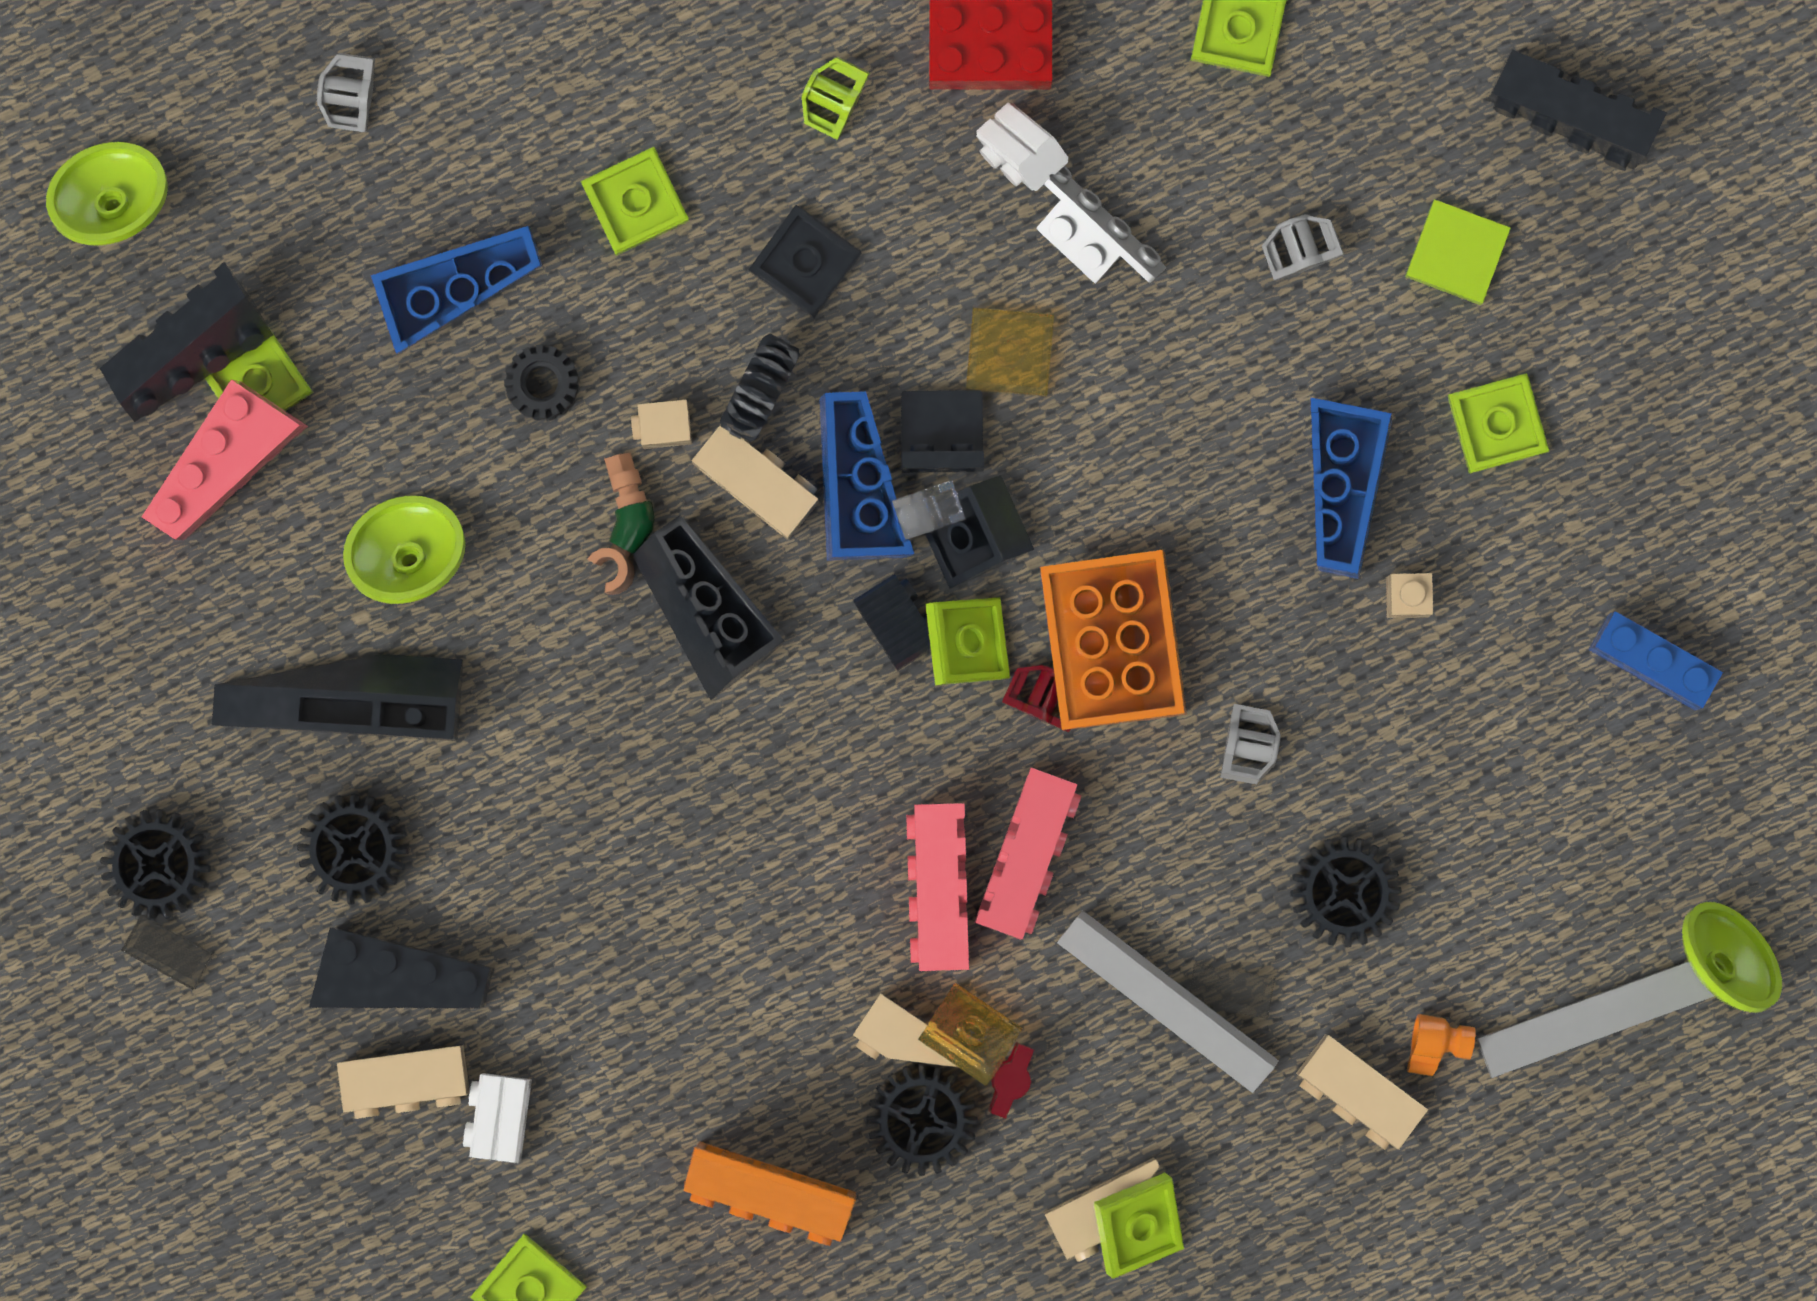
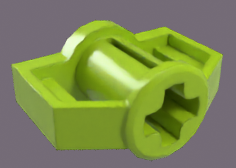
(842, 108)

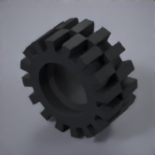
(536, 358)

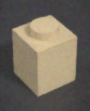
(662, 424)
(1409, 595)

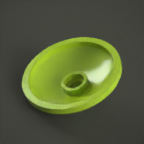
(106, 193)
(399, 534)
(1731, 957)

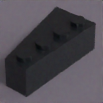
(1575, 111)
(186, 345)
(705, 607)
(386, 974)

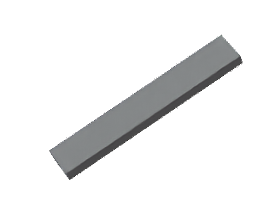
(1167, 1001)
(1591, 1018)

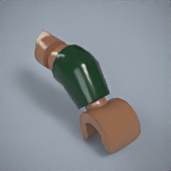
(632, 524)

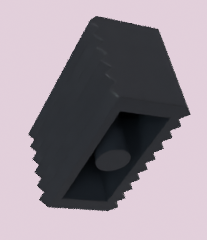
(895, 620)

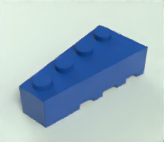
(445, 286)
(1347, 467)
(857, 483)

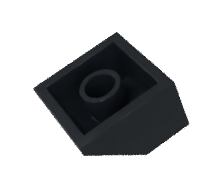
(985, 538)

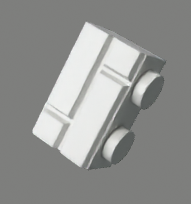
(1021, 147)
(498, 1117)

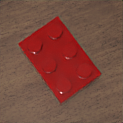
(990, 44)

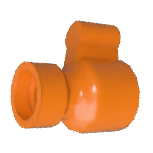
(1434, 1038)

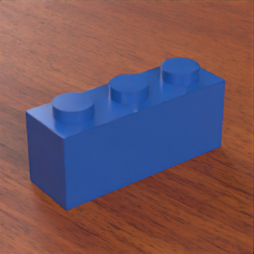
(1655, 661)

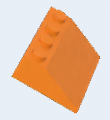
(1113, 640)
(769, 1192)

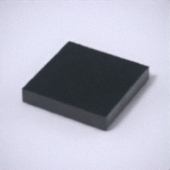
(805, 261)

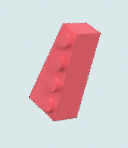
(221, 458)
(1026, 854)
(940, 887)

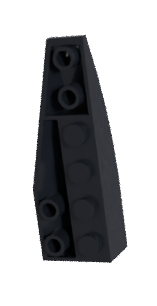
(353, 696)

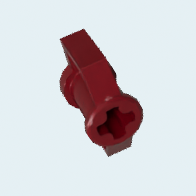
(1032, 706)
(1011, 1080)

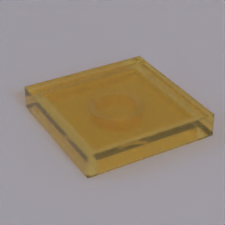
(1010, 352)
(970, 1034)

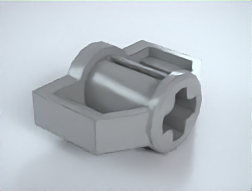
(361, 100)
(1299, 262)
(1250, 744)

